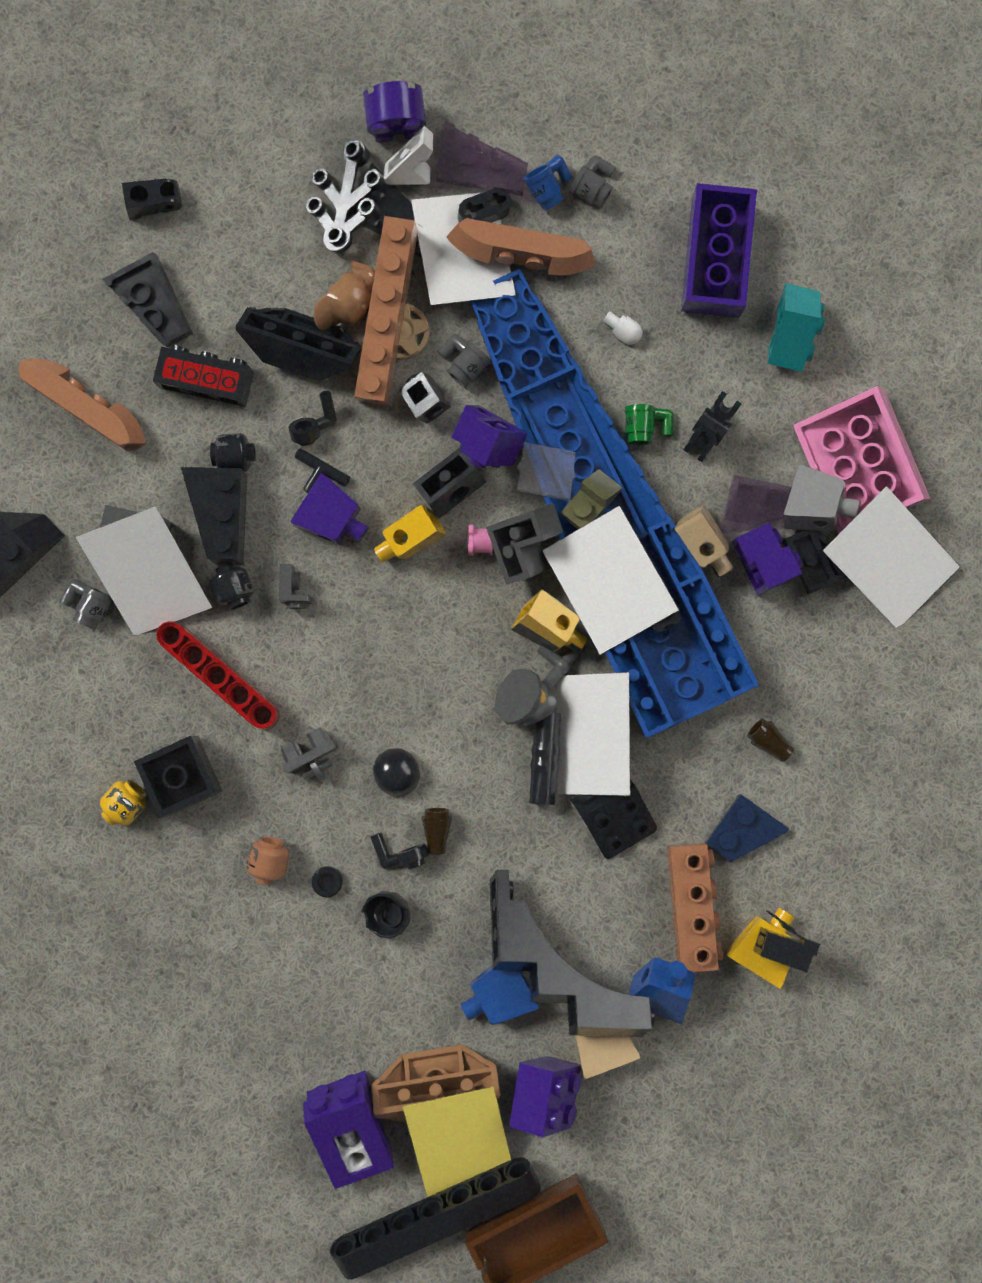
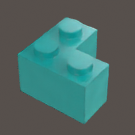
(796, 325)

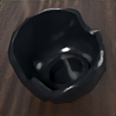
(396, 772)
(396, 916)

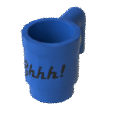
(544, 184)

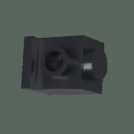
(429, 407)

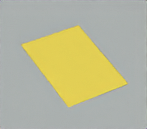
(456, 1137)

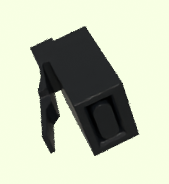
(785, 949)

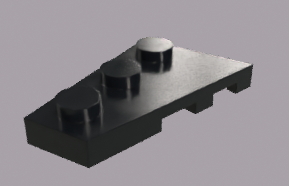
(390, 203)
(150, 296)

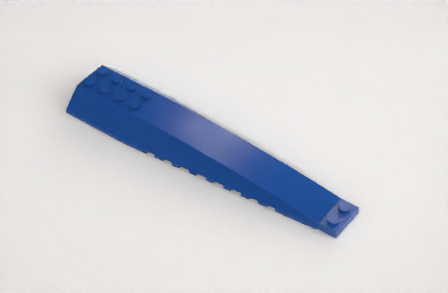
(669, 671)

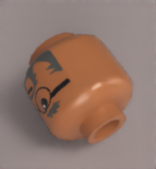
(267, 860)

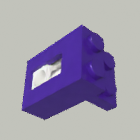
(338, 1111)

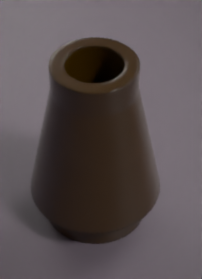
(769, 739)
(436, 829)

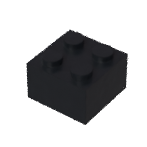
(178, 776)

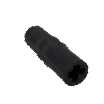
(545, 760)

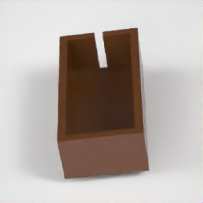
(537, 1235)

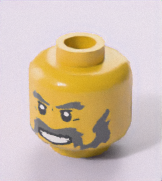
(123, 802)

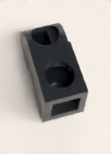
(151, 197)

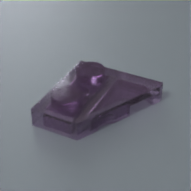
(753, 503)

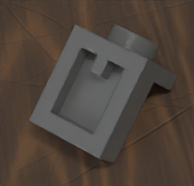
(288, 583)

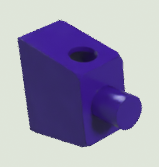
(329, 513)

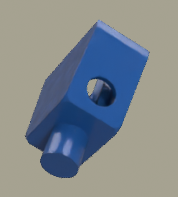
(667, 987)
(499, 995)

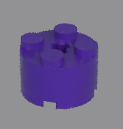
(394, 110)

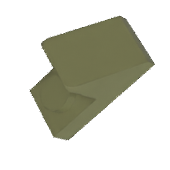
(591, 500)

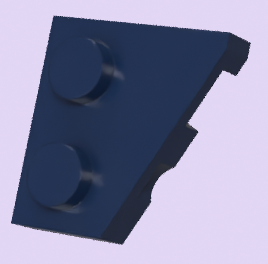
(743, 830)

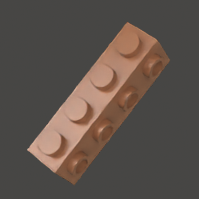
(693, 906)

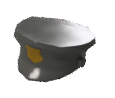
(524, 698)

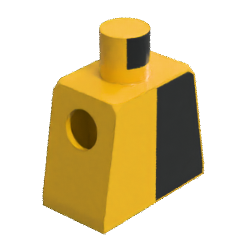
(549, 624)

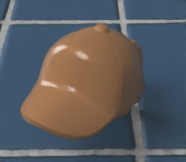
(347, 299)

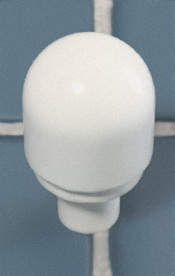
(624, 328)

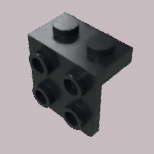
(615, 820)

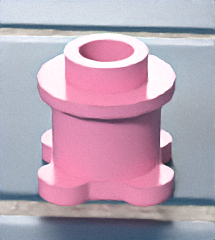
(479, 541)

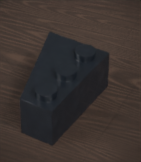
(219, 510)

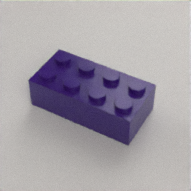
(719, 250)

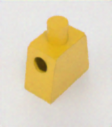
(421, 529)
(742, 949)

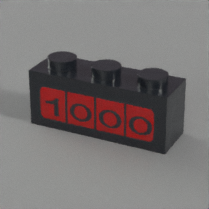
(203, 375)

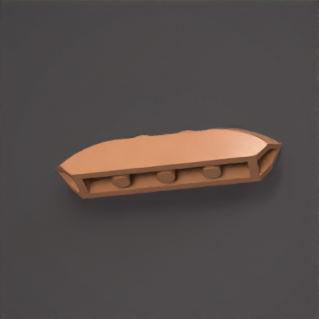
(521, 246)
(52, 382)

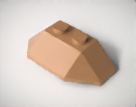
(430, 1076)

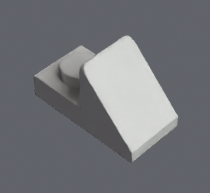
(409, 162)

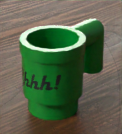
(640, 423)

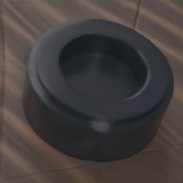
(327, 881)

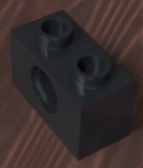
(449, 482)

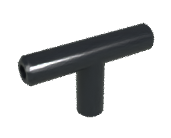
(320, 467)

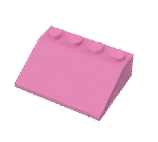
(864, 448)

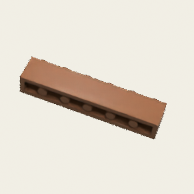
(386, 311)

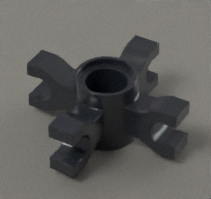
(712, 426)

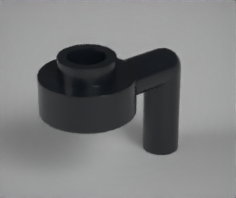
(307, 430)
(411, 856)

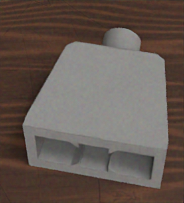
(817, 501)

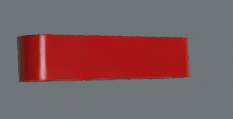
(204, 669)

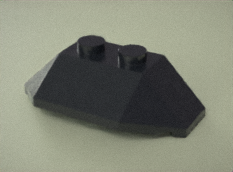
(296, 343)
(23, 543)

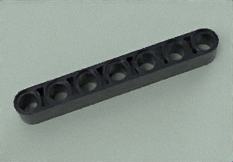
(435, 1218)

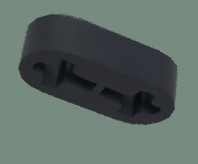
(483, 206)

